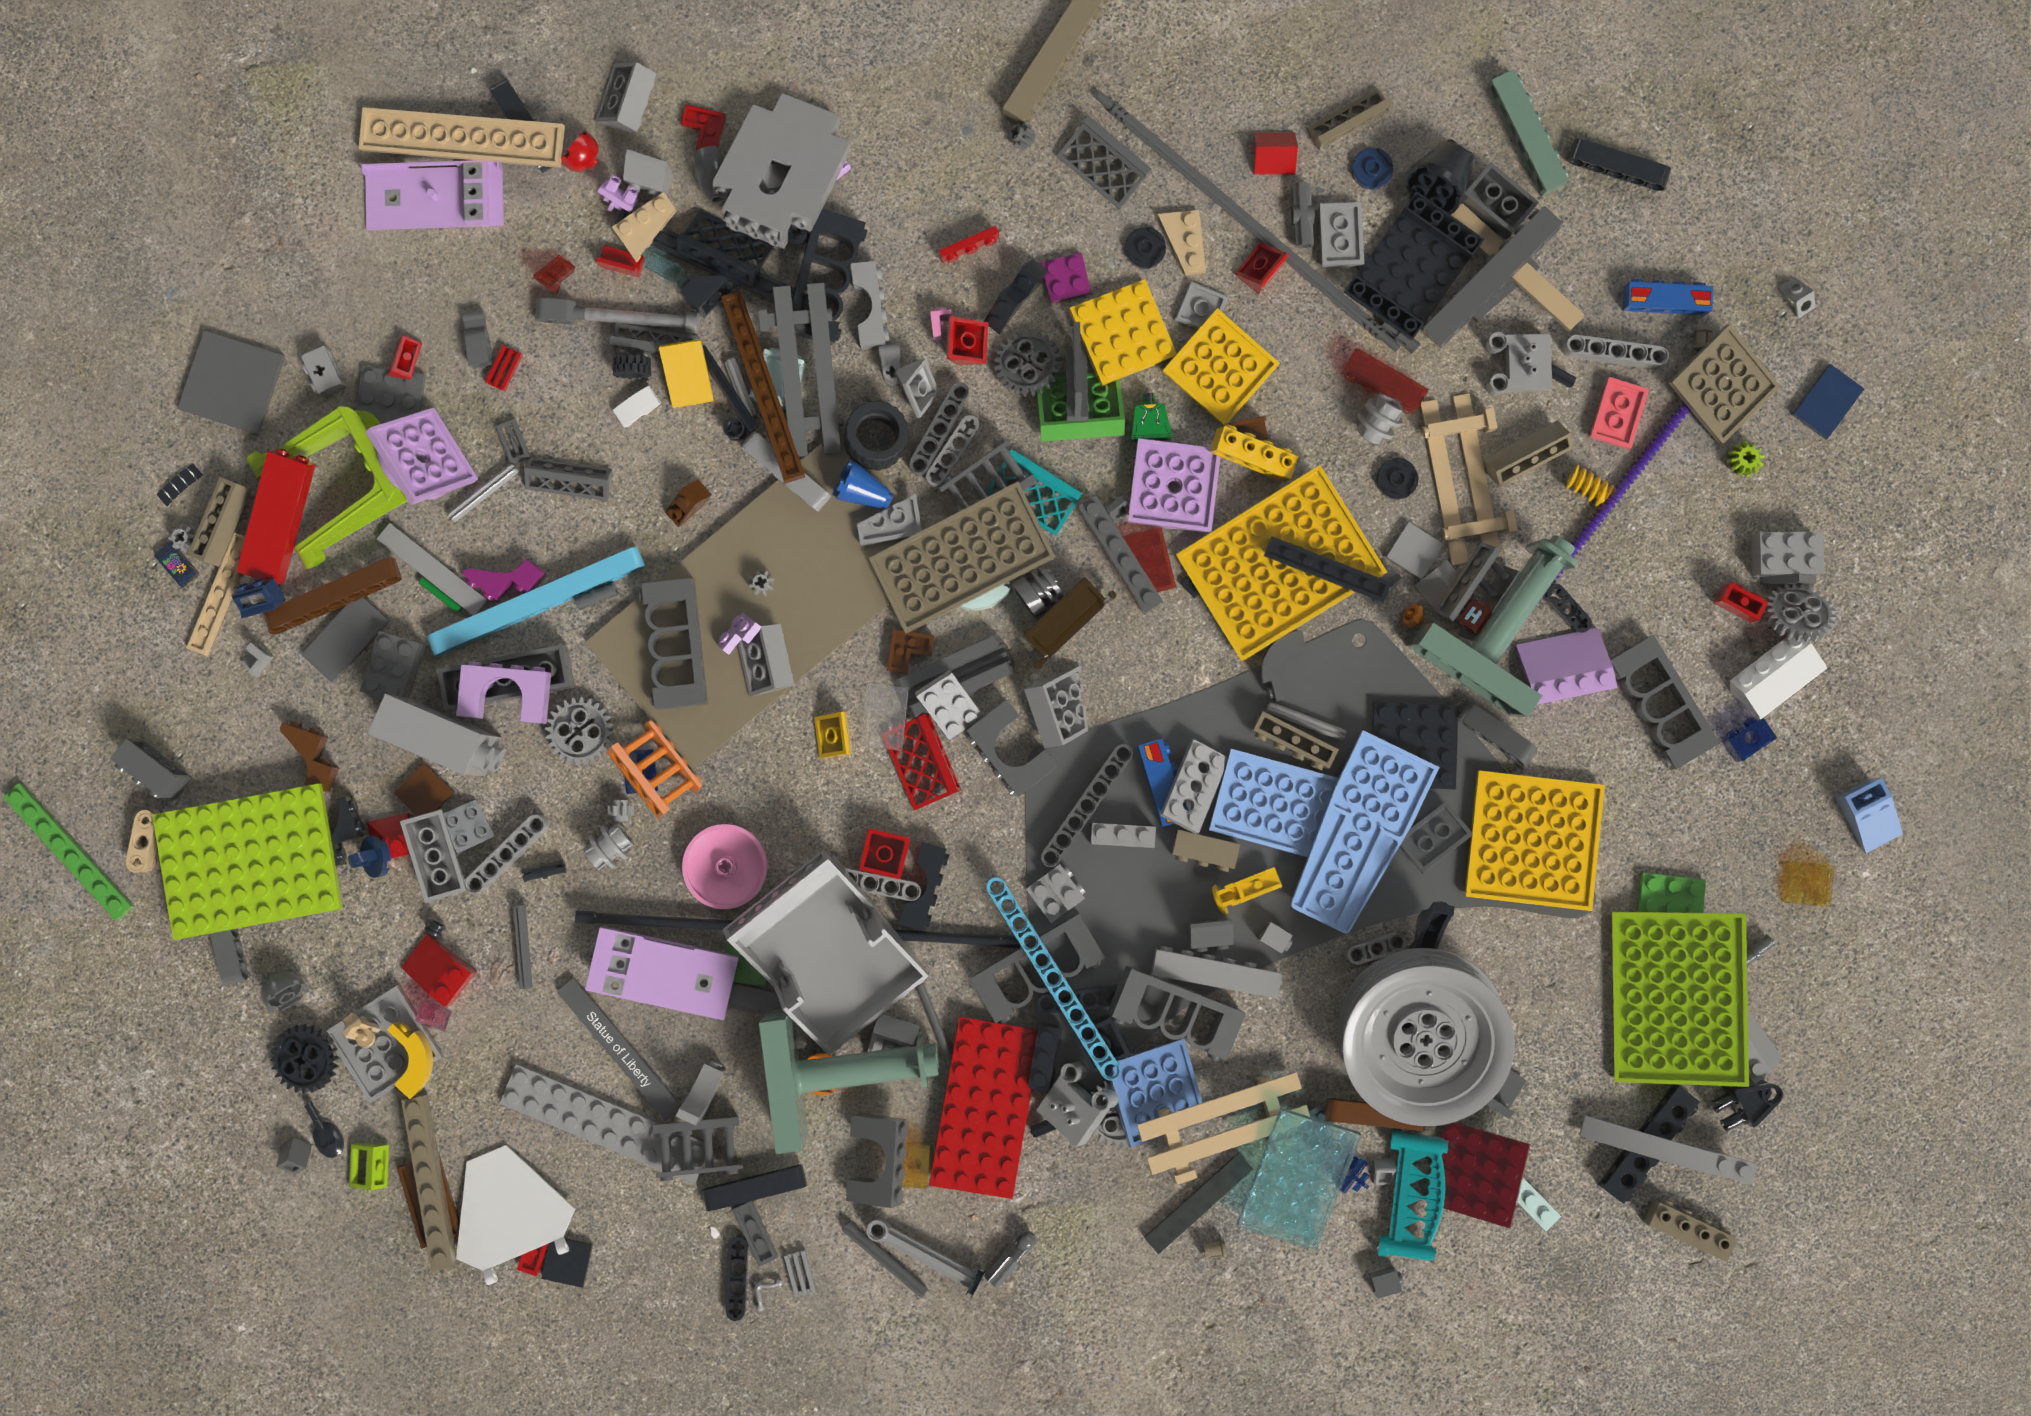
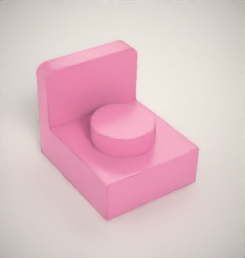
(938, 326)

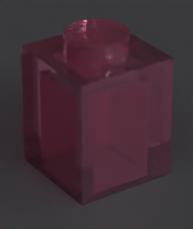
(433, 1016)

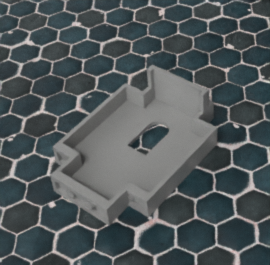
(793, 136)

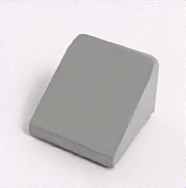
(1384, 1171)

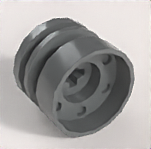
(1037, 589)

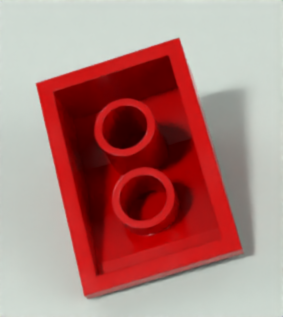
(438, 971)

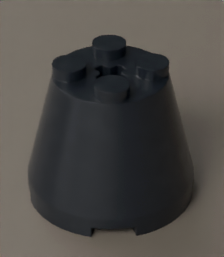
(1441, 175)

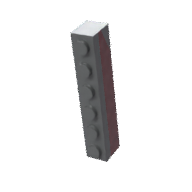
(1120, 555)

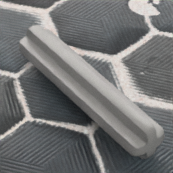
(739, 384)

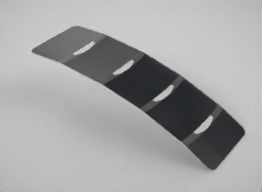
(179, 484)

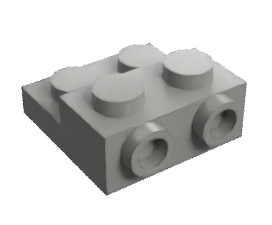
(1056, 892)

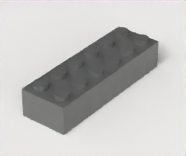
(553, 659)

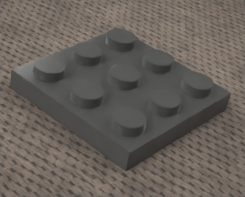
(389, 396)

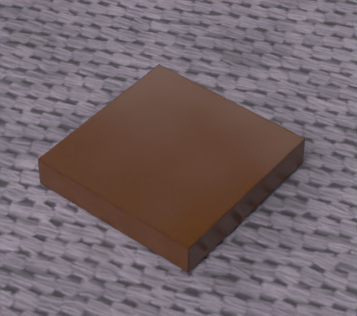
(424, 791)

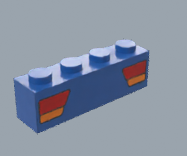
(1667, 298)
(1159, 773)

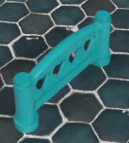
(1400, 1240)

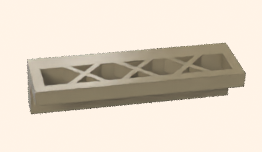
(1352, 123)

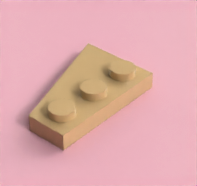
(644, 224)
(1185, 236)

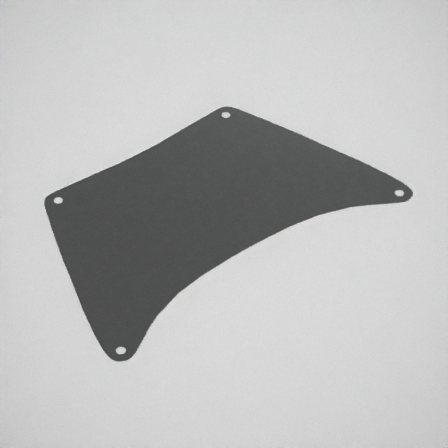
(1146, 897)

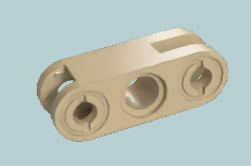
(141, 857)

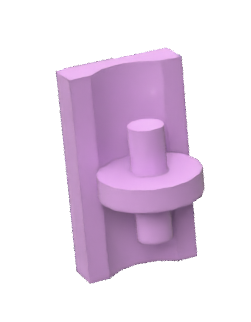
(616, 196)

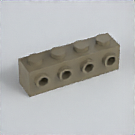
(1528, 453)
(219, 522)
(1290, 738)
(1689, 1229)

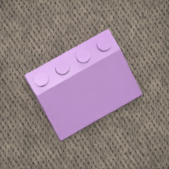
(1566, 665)

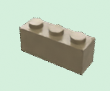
(1205, 850)

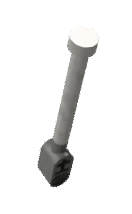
(566, 311)

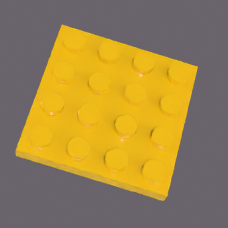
(1123, 332)
(1220, 367)

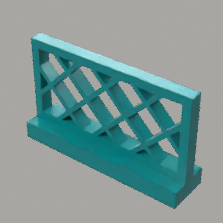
(1047, 479)

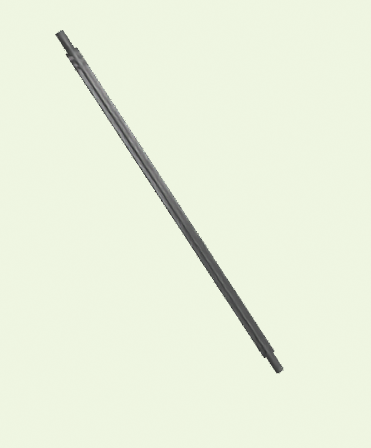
(1247, 221)

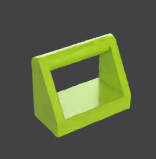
(376, 1166)

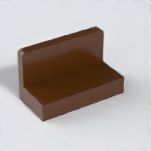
(1253, 425)

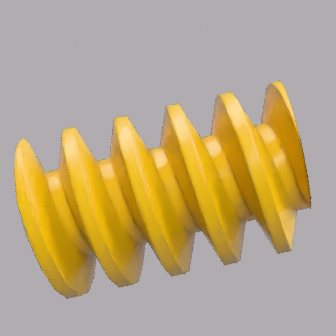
(1588, 485)

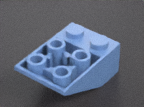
(1870, 813)

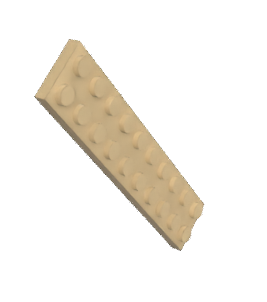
(461, 137)

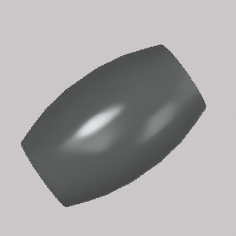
(706, 165)

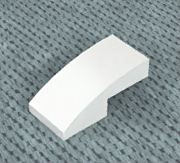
(636, 406)

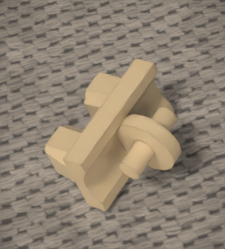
(360, 1030)

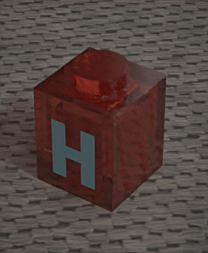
(1475, 616)

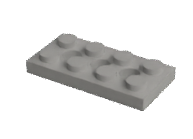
(1181, 787)

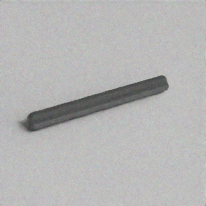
(885, 1259)

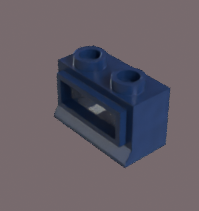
(257, 597)

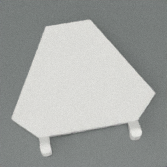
(508, 1212)

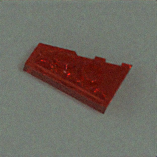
(1152, 555)

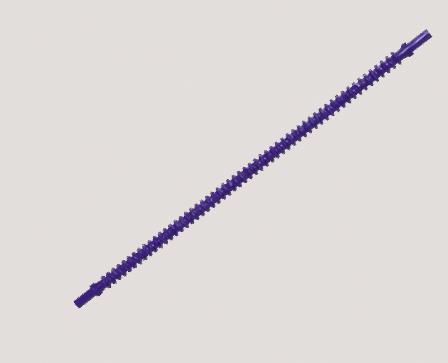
(1627, 480)

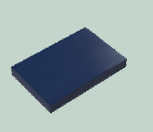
(1828, 401)

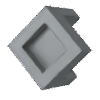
(256, 659)

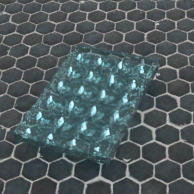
(1298, 1179)

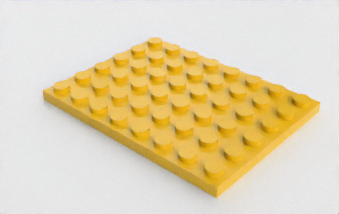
(1265, 599)

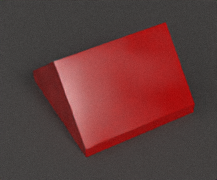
(1275, 153)
(1261, 266)
(967, 341)

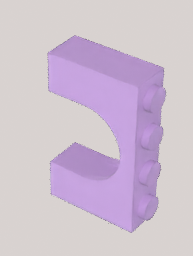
(477, 679)

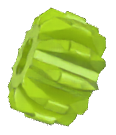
(1743, 466)

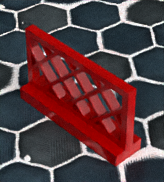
(939, 757)

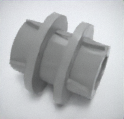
(1377, 423)
(608, 846)

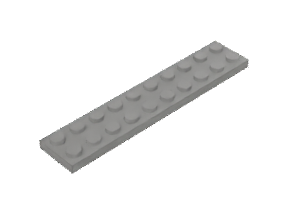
(596, 1120)

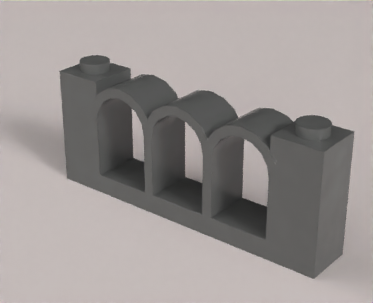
(669, 592)
(1691, 745)
(992, 994)
(1222, 1031)

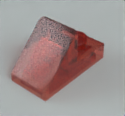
(554, 273)

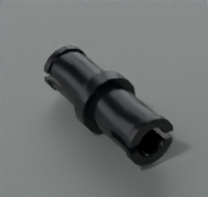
(544, 870)

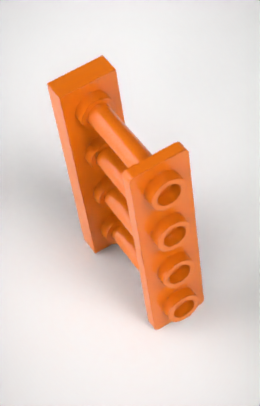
(644, 786)

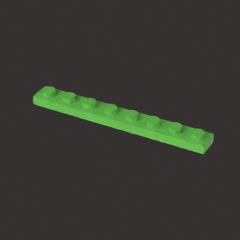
(68, 851)

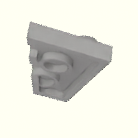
(892, 524)

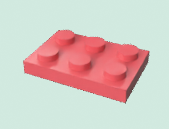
(1619, 413)

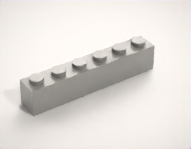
(1216, 973)

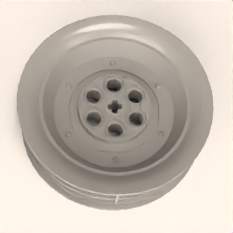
(1448, 1081)

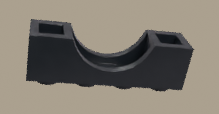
(916, 913)

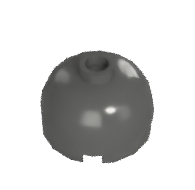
(282, 990)

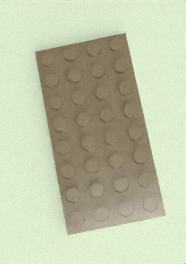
(962, 557)

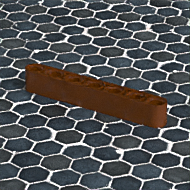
(332, 596)

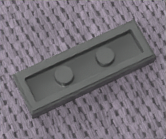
(755, 1233)

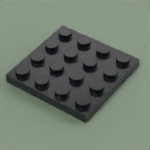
(1423, 731)

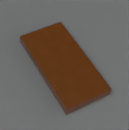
(408, 1182)

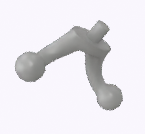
(758, 1286)

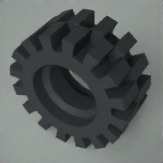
(631, 366)

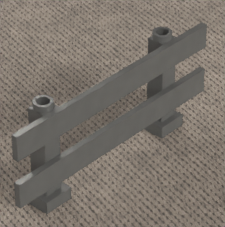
(785, 319)

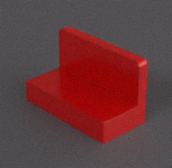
(620, 261)

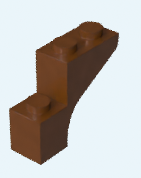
(310, 746)

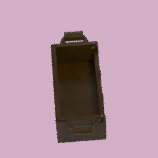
(1065, 619)

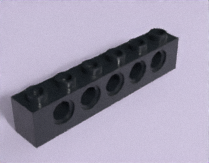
(1661, 1114)

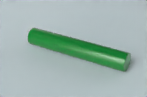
(440, 595)

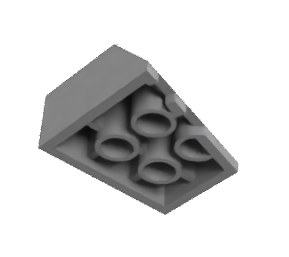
(1058, 707)

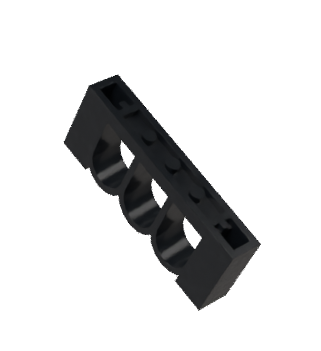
(838, 228)

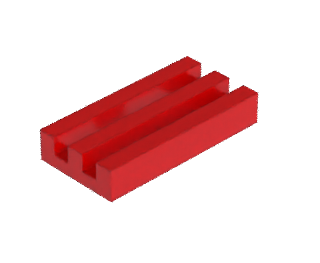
(496, 365)

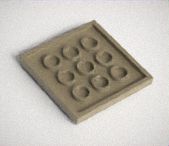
(1724, 384)

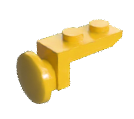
(1246, 889)

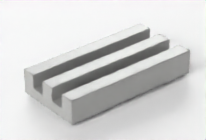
(804, 1291)

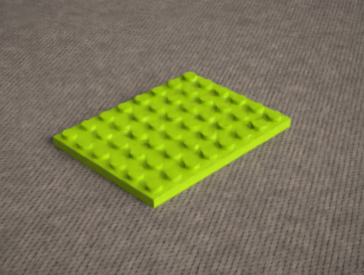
(247, 861)
(1680, 998)

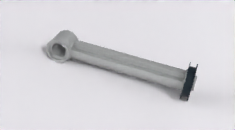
(926, 1255)

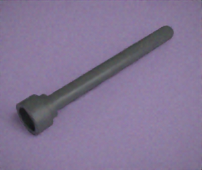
(935, 1023)

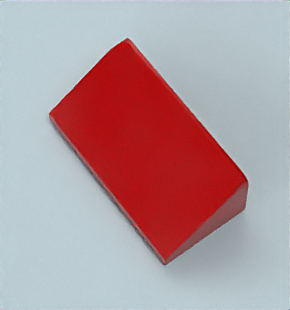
(404, 358)

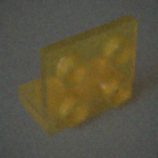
(1808, 883)

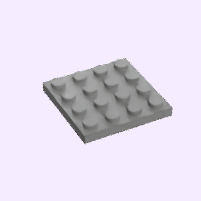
(386, 1061)

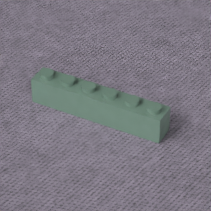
(1528, 133)

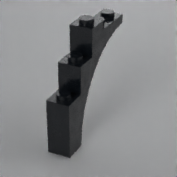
(1430, 928)

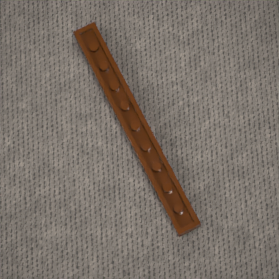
(762, 387)

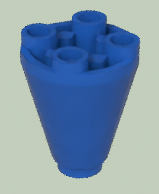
(861, 487)

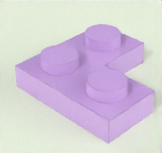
(742, 628)

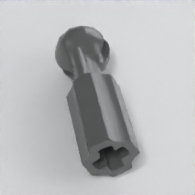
(1010, 1259)

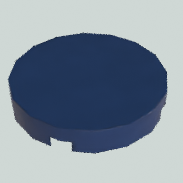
(1372, 168)

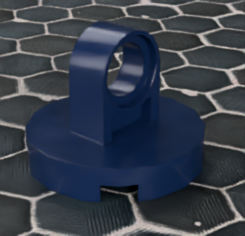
(372, 856)

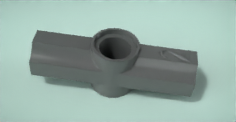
(1302, 215)

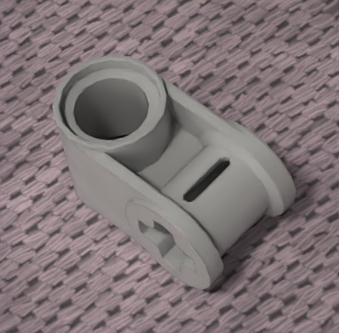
(891, 361)

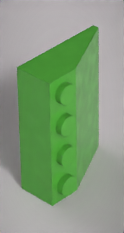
(1104, 411)

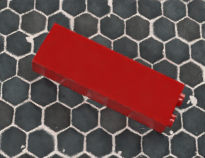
(276, 516)

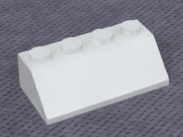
(1777, 675)

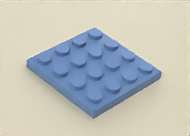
(1152, 1082)

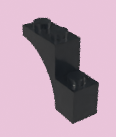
(1014, 296)
(348, 828)

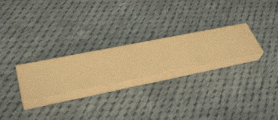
(217, 598)

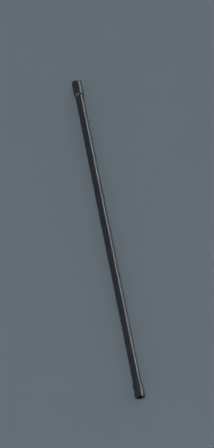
(593, 917)

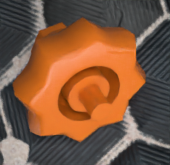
(1413, 616)

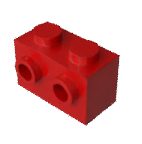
(1740, 602)

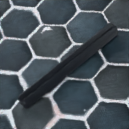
(729, 392)

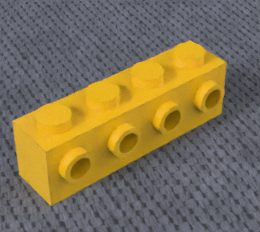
(1253, 453)

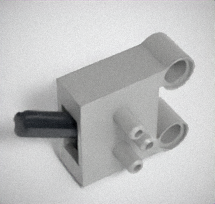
(1526, 364)
(1072, 1108)

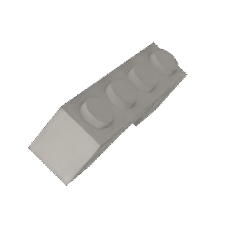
(866, 279)

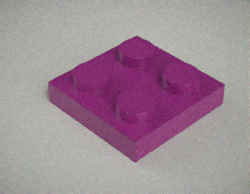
(1066, 278)

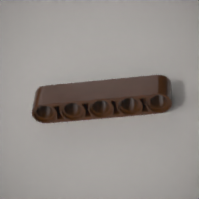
(1362, 1114)

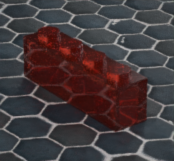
(1382, 379)

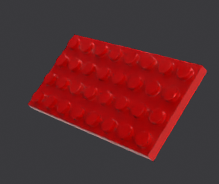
(984, 1108)

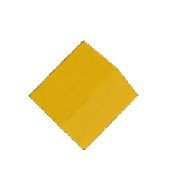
(832, 735)

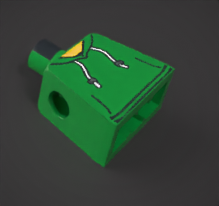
(1150, 420)

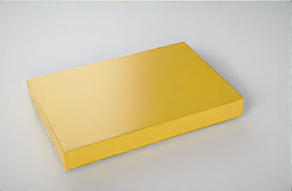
(686, 373)

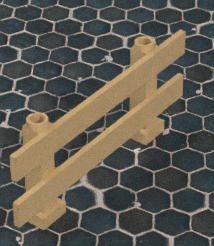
(1467, 427)
(1170, 1122)

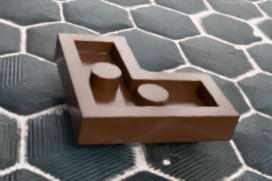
(906, 644)

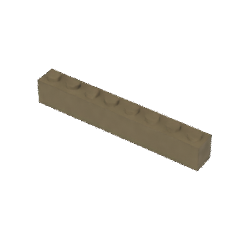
(1052, 59)
(429, 1183)

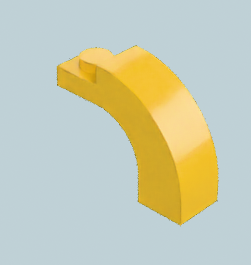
(420, 1059)

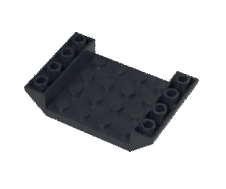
(1414, 265)

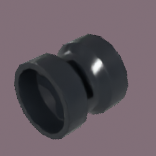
(732, 426)

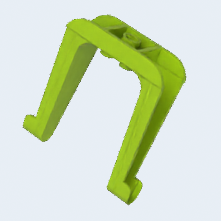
(373, 505)

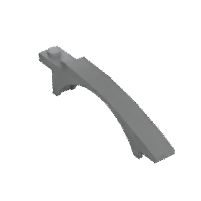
(1669, 1151)

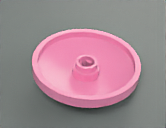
(725, 866)

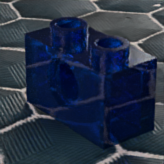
(1760, 734)

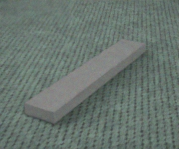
(432, 569)

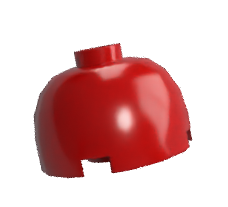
(581, 153)

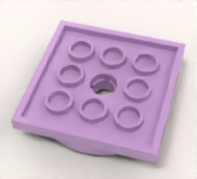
(427, 438)
(1188, 465)

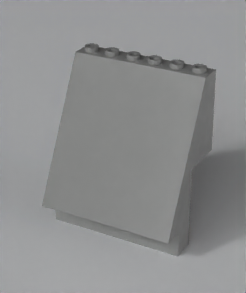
(826, 952)

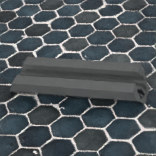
(972, 666)

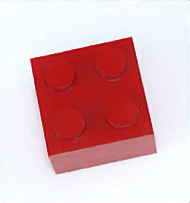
(885, 853)

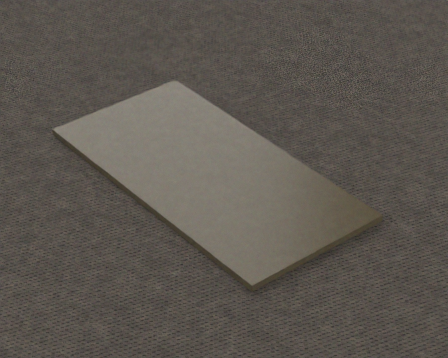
(819, 598)

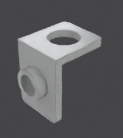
(1799, 293)

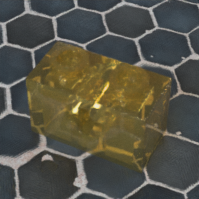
(921, 1153)

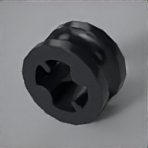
(435, 928)

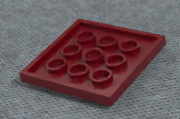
(1483, 1173)

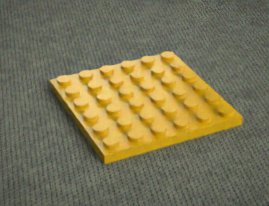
(1534, 840)

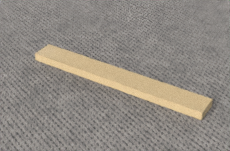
(1527, 277)

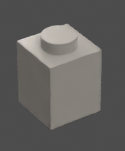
(1276, 937)

